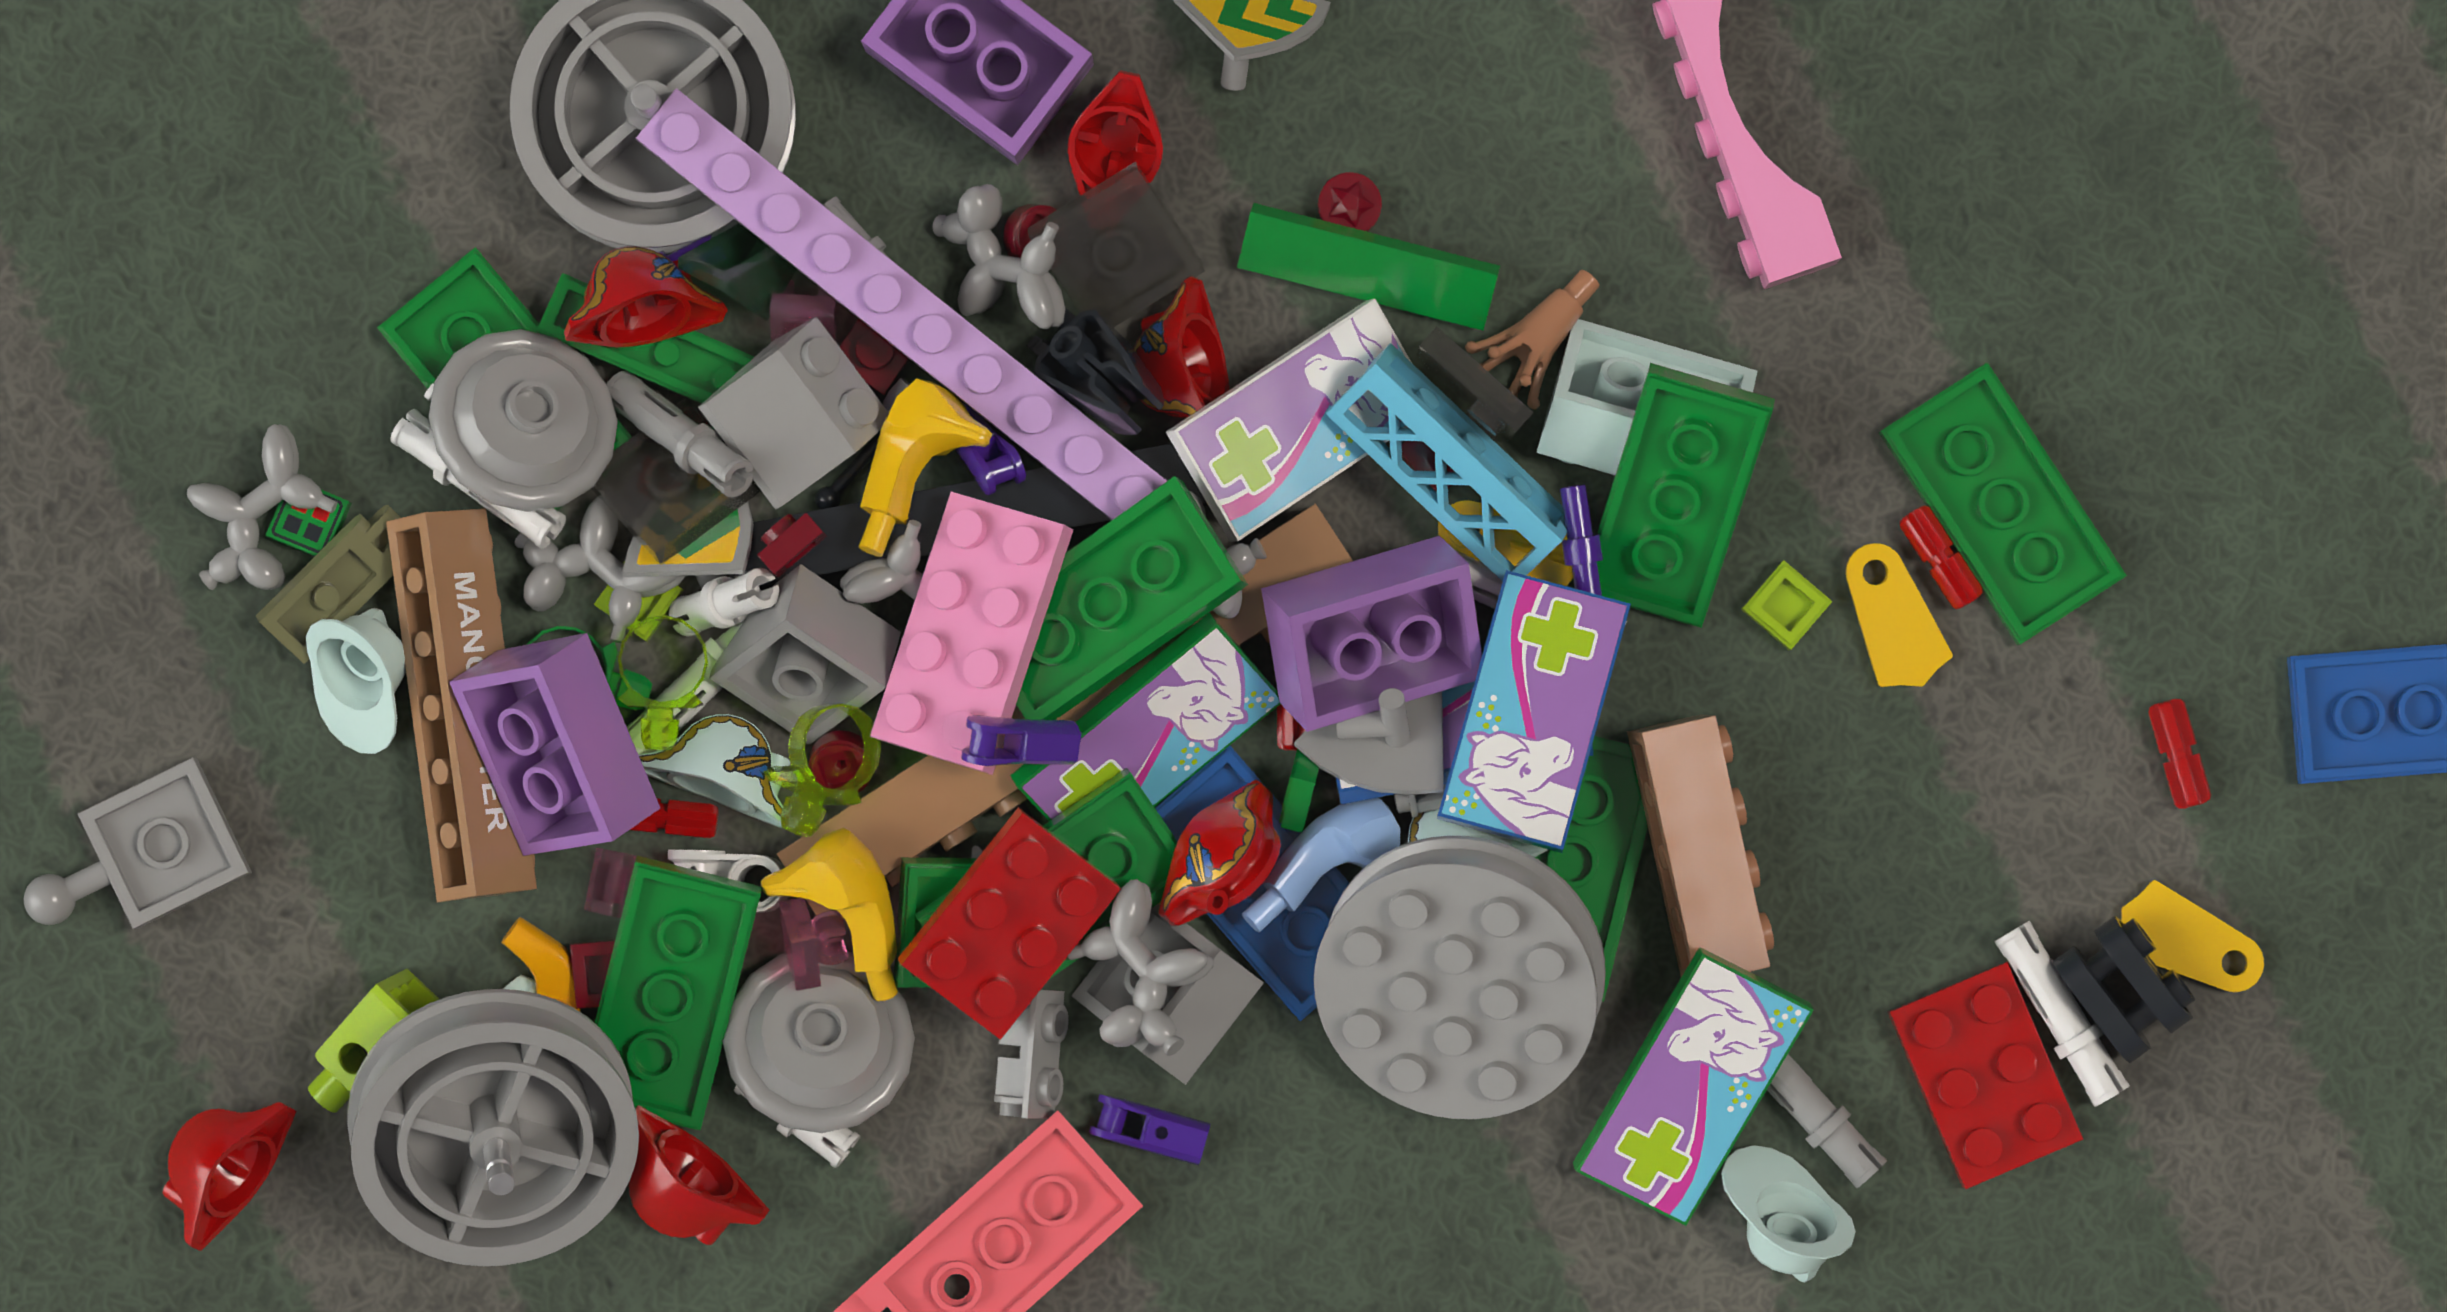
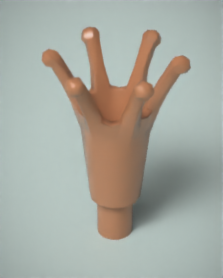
(1538, 335)

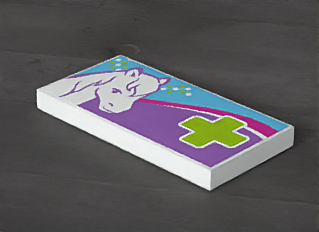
(1271, 433)

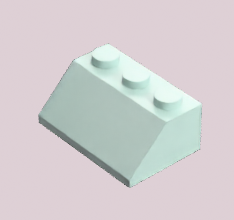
(1601, 390)

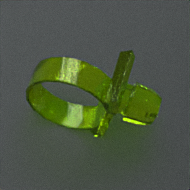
(660, 729)
(804, 809)

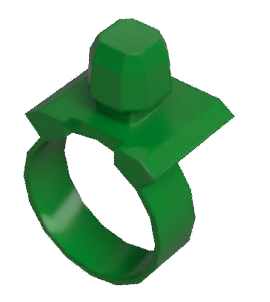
(610, 657)

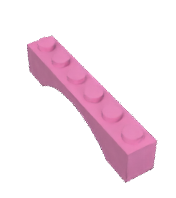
(1780, 218)

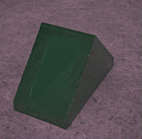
(739, 269)

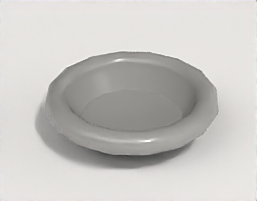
(523, 420)
(820, 1052)

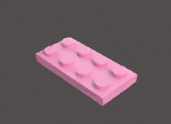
(971, 627)

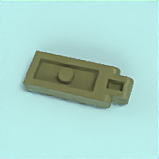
(333, 582)

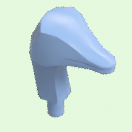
(1344, 834)

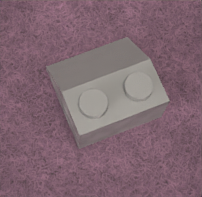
(795, 411)
(808, 654)
(1198, 1010)

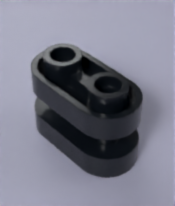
(2162, 995)

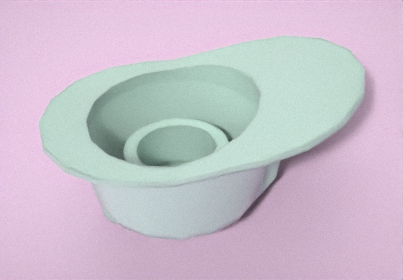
(355, 678)
(1787, 1213)

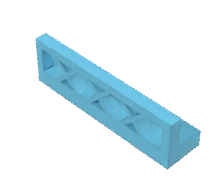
(1462, 446)

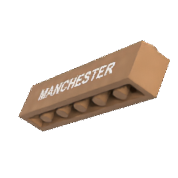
(446, 627)

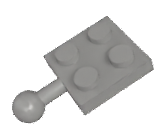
(155, 847)

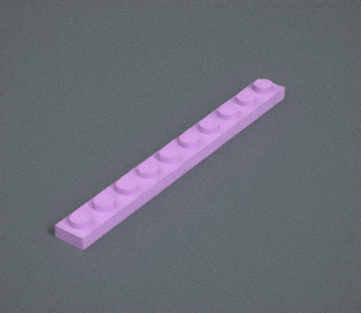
(897, 306)

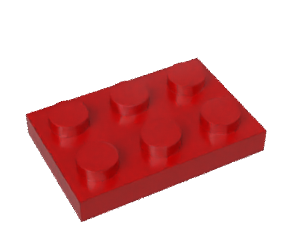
(1009, 923)
(1985, 1075)

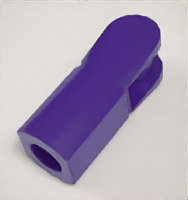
(992, 463)
(1024, 741)
(1162, 1132)

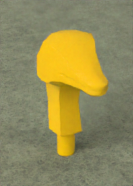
(919, 425)
(847, 878)

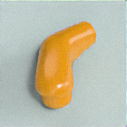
(546, 959)

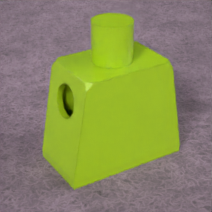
(363, 1027)

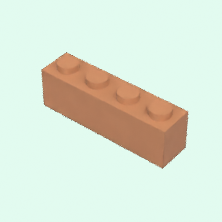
(1699, 841)

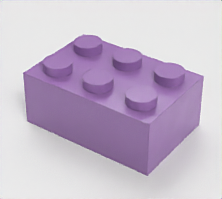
(983, 64)
(1373, 627)
(555, 745)

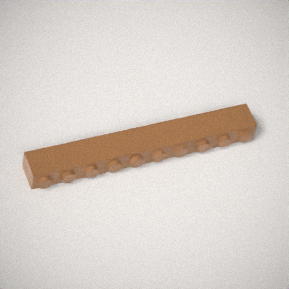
(941, 799)

